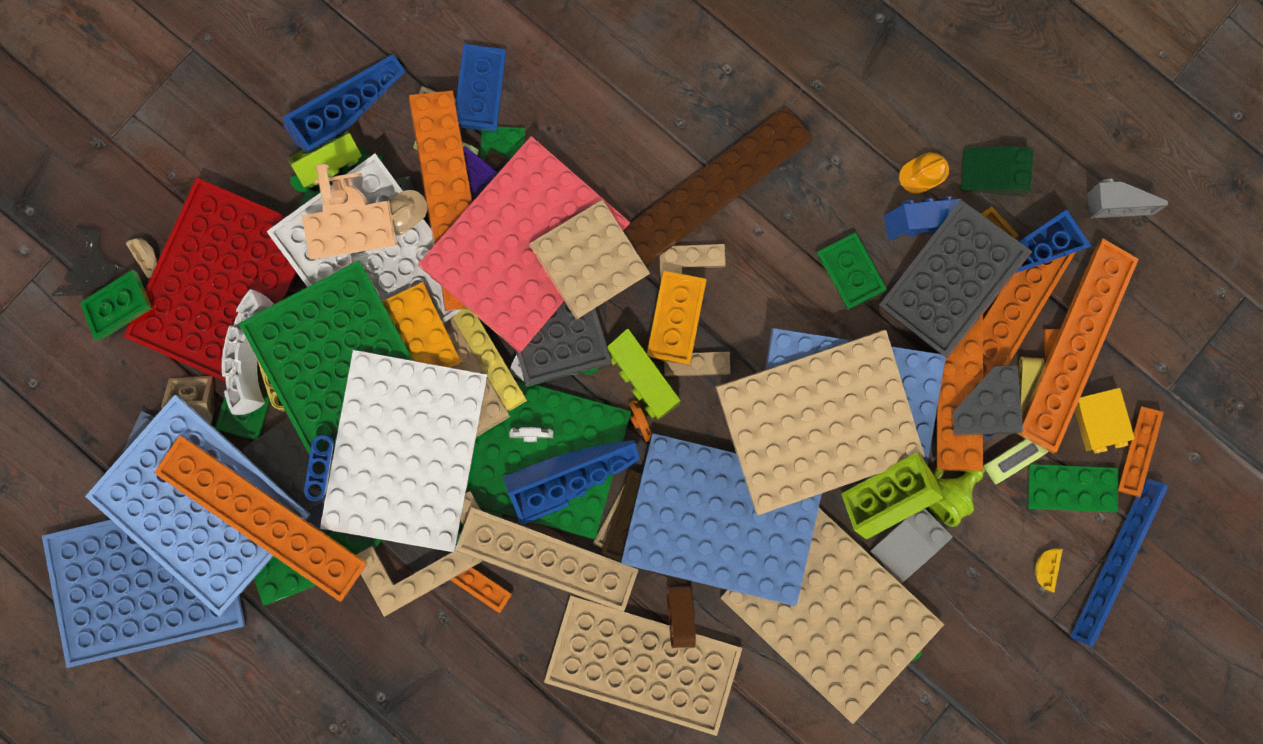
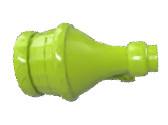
(957, 497)

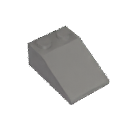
(1121, 200)
(910, 544)

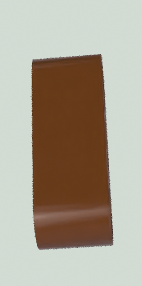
(681, 616)

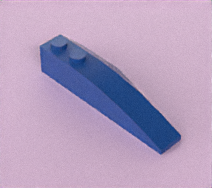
(341, 106)
(557, 480)

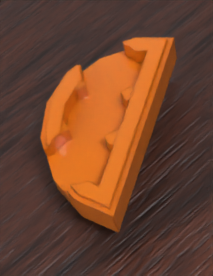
(639, 420)

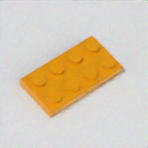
(676, 318)
(421, 327)

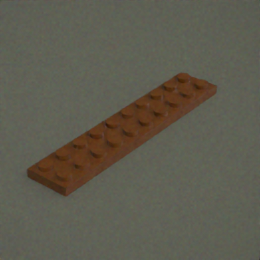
(716, 185)

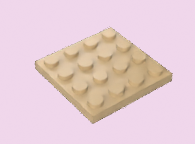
(589, 259)

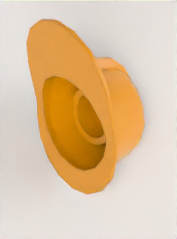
(924, 173)

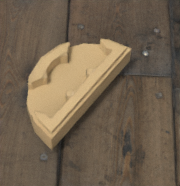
(143, 254)

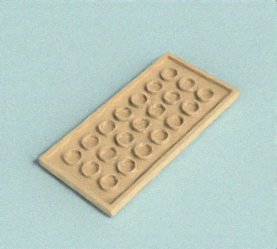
(635, 667)

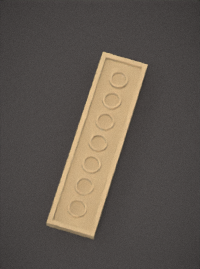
(546, 559)

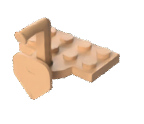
(346, 220)

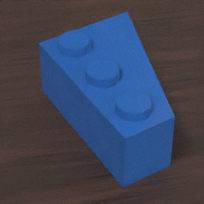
(918, 217)

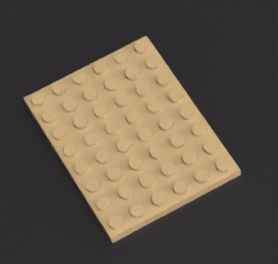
(819, 421)
(849, 624)

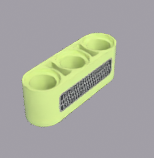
(1013, 460)

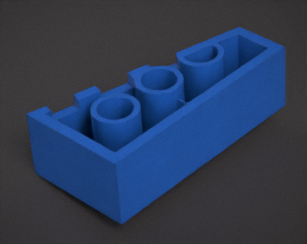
(1053, 240)

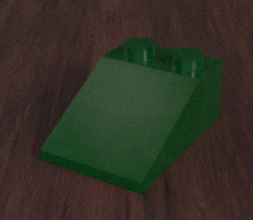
(997, 170)

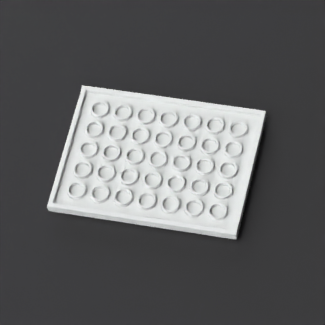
(388, 268)
(403, 451)

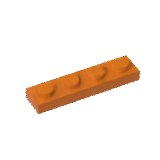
(1140, 452)

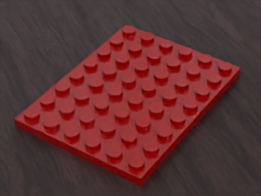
(205, 272)

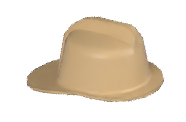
(407, 210)

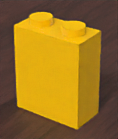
(1103, 421)

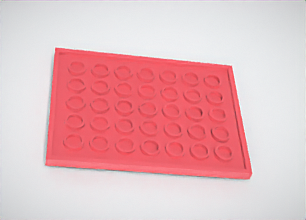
(487, 250)

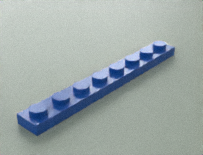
(1118, 563)

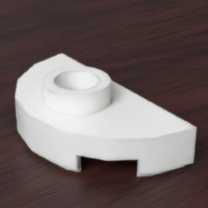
(530, 434)

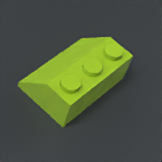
(334, 153)

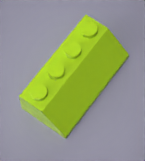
(643, 375)
(891, 496)

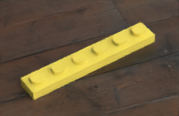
(489, 359)

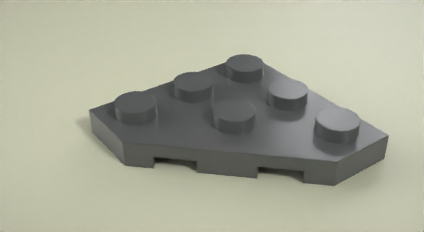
(991, 406)

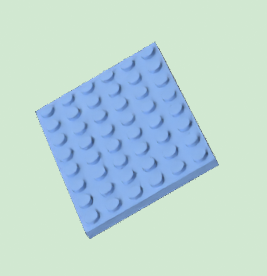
(172, 527)

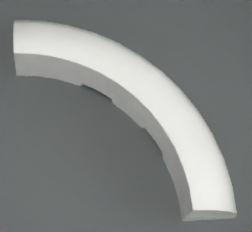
(240, 361)

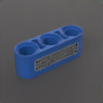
(316, 478)

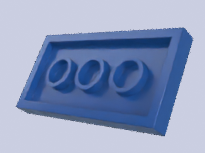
(480, 87)

